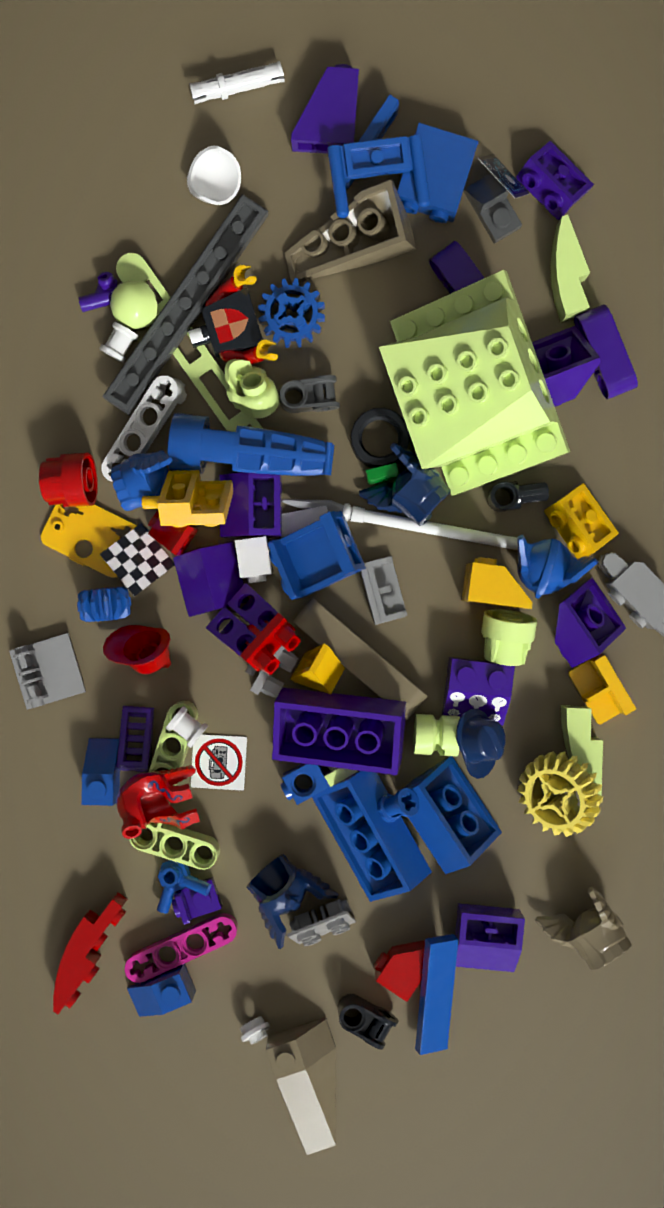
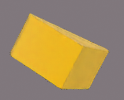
(319, 669)

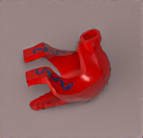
(145, 800)

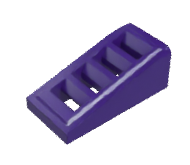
(123, 750)

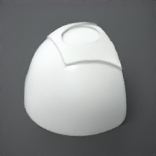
(214, 176)

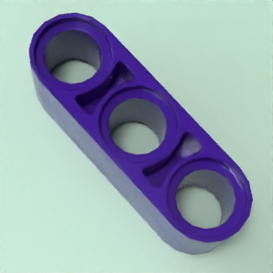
(455, 268)
(615, 372)

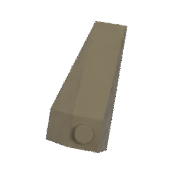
(369, 235)
(306, 1076)

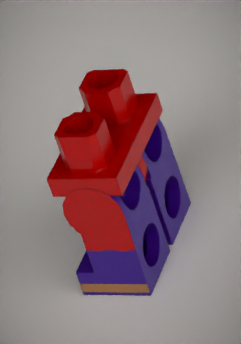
(261, 638)

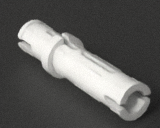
(237, 82)

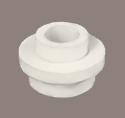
(254, 1030)

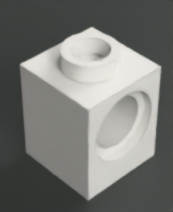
(253, 559)

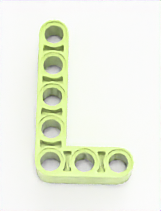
(161, 832)

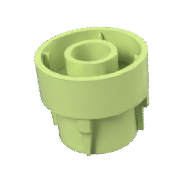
(507, 636)

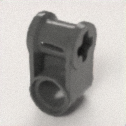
(312, 394)

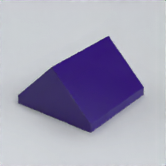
(209, 578)

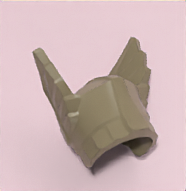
(595, 934)

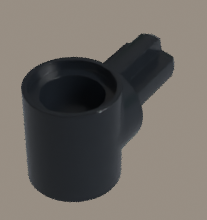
(518, 495)

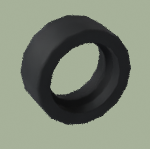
(368, 417)

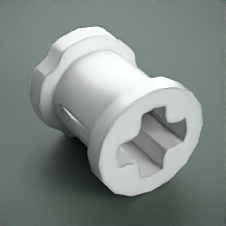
(119, 342)
(186, 726)

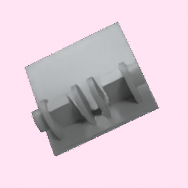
(47, 671)
(308, 933)

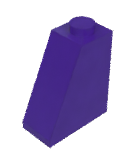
(329, 113)

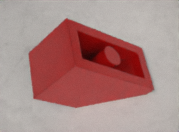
(172, 538)
(401, 968)

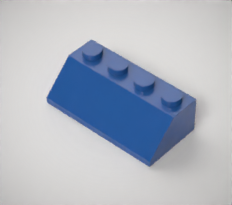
(377, 851)

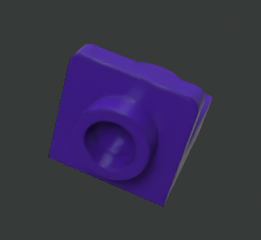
(191, 904)

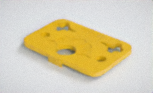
(93, 526)

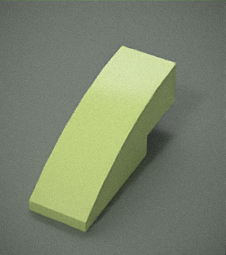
(568, 272)
(578, 739)

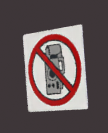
(219, 762)

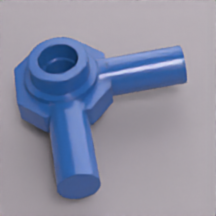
(175, 877)

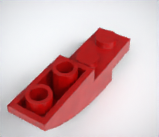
(79, 957)

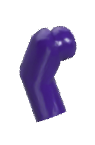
(102, 295)

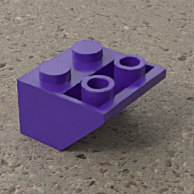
(254, 506)
(489, 937)

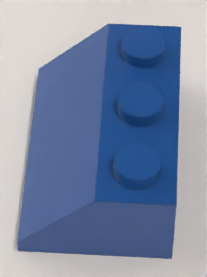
(451, 816)

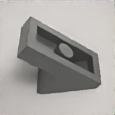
(492, 207)

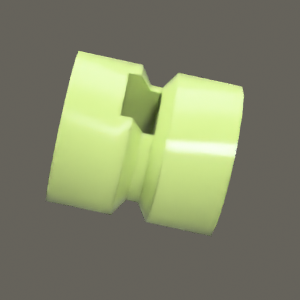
(435, 735)

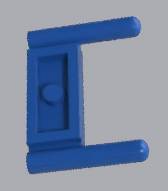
(377, 159)

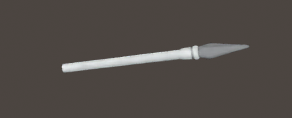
(360, 515)

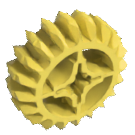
(560, 810)

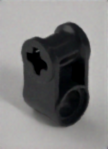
(370, 1024)

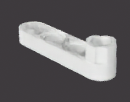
(137, 425)

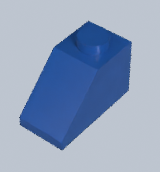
(100, 772)
(163, 992)

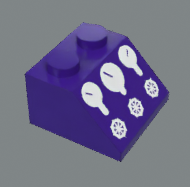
(478, 686)

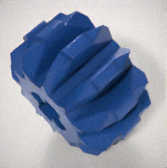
(104, 604)

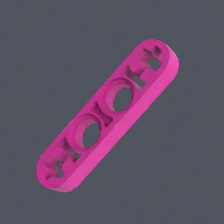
(183, 951)

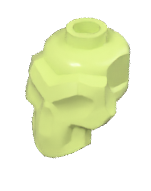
(250, 389)

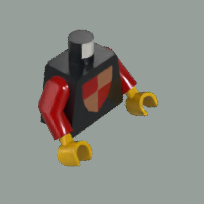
(233, 323)

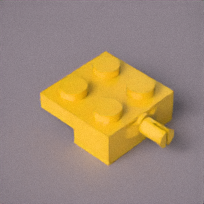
(191, 501)

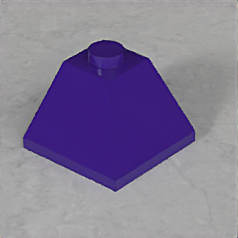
(566, 363)
(586, 624)

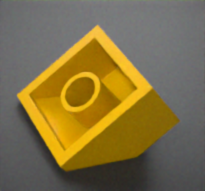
(492, 585)

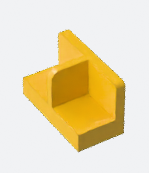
(601, 689)

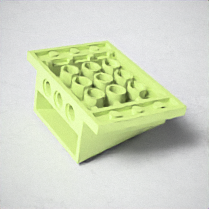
(473, 386)

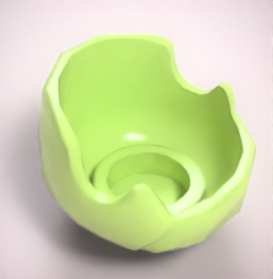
(134, 304)

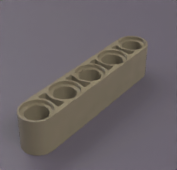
(358, 656)

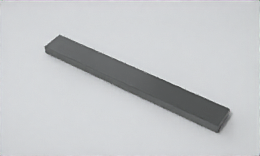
(185, 305)

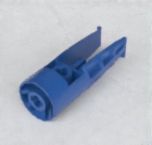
(248, 449)

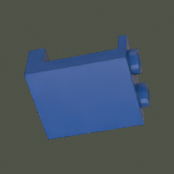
(447, 168)
(316, 556)

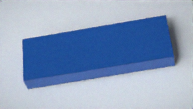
(379, 124)

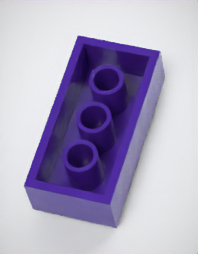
(338, 730)

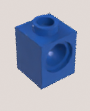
(300, 795)

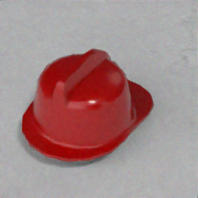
(139, 647)

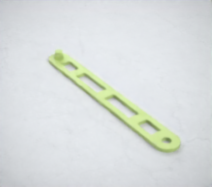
(134, 268)

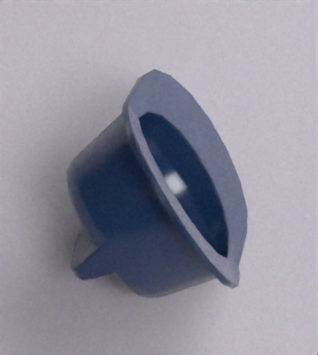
(480, 742)

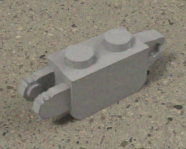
(636, 589)

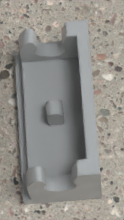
(383, 590)

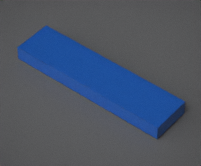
(436, 994)

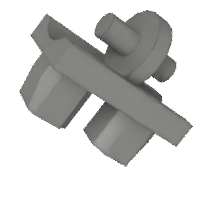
(267, 683)

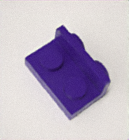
(554, 180)

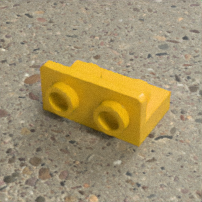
(581, 522)

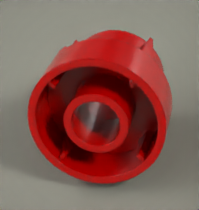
(69, 480)

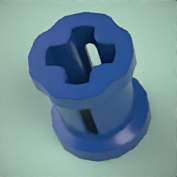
(394, 806)

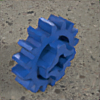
(282, 321)

